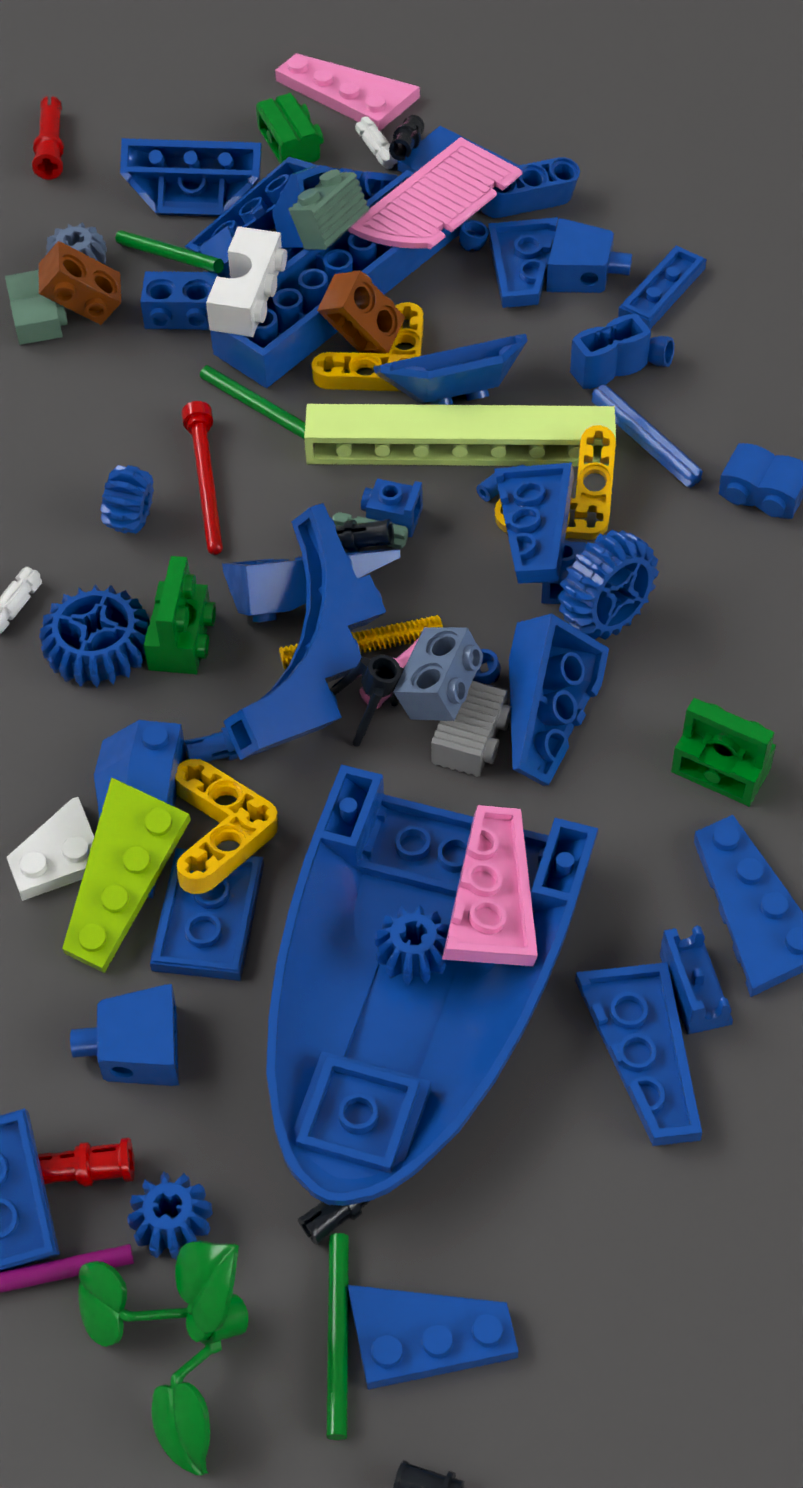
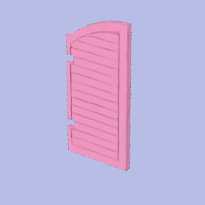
(436, 198)

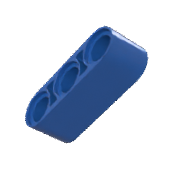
(539, 187)

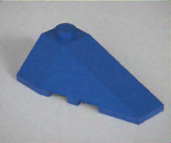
(306, 179)
(255, 207)
(280, 585)
(550, 681)
(143, 758)

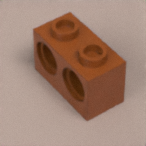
(79, 283)
(361, 312)

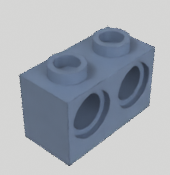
(439, 673)

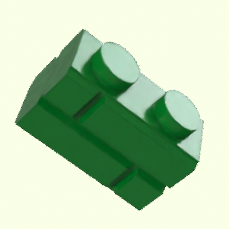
(289, 129)

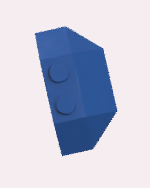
(190, 174)
(454, 371)

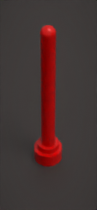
(198, 420)

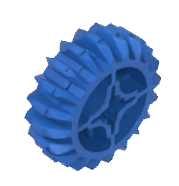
(608, 584)
(99, 643)

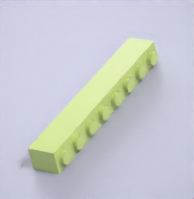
(451, 434)

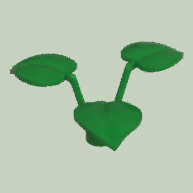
(205, 1282)

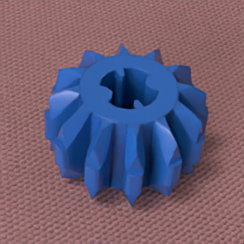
(127, 499)
(412, 960)
(179, 1200)

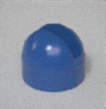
(473, 235)
(661, 351)
(494, 668)

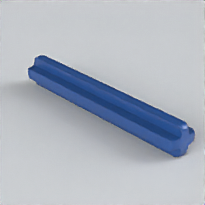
(649, 437)

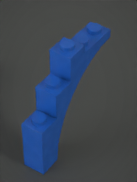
(326, 649)

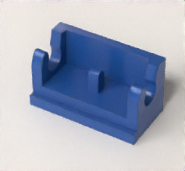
(694, 982)

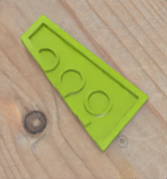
(123, 865)

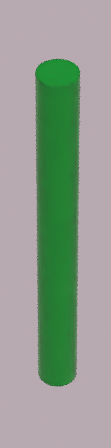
(169, 251)
(253, 400)
(337, 1337)

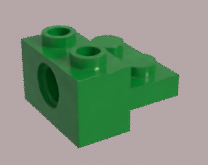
(179, 622)
(714, 732)

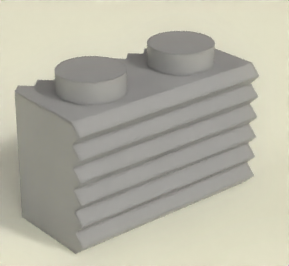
(472, 736)

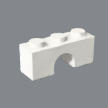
(241, 300)

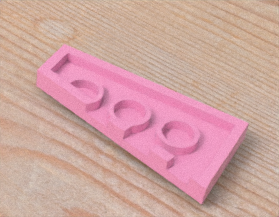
(348, 89)
(493, 897)

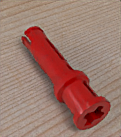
(48, 146)
(89, 1163)

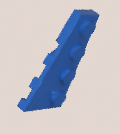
(536, 517)
(753, 904)
(645, 1040)

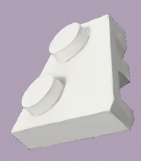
(53, 853)

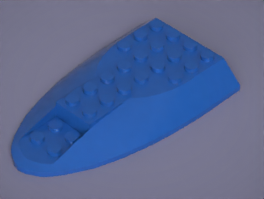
(359, 1063)

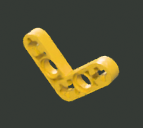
(339, 361)
(587, 500)
(232, 826)

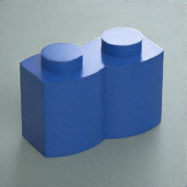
(610, 351)
(763, 481)

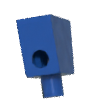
(583, 258)
(134, 1038)

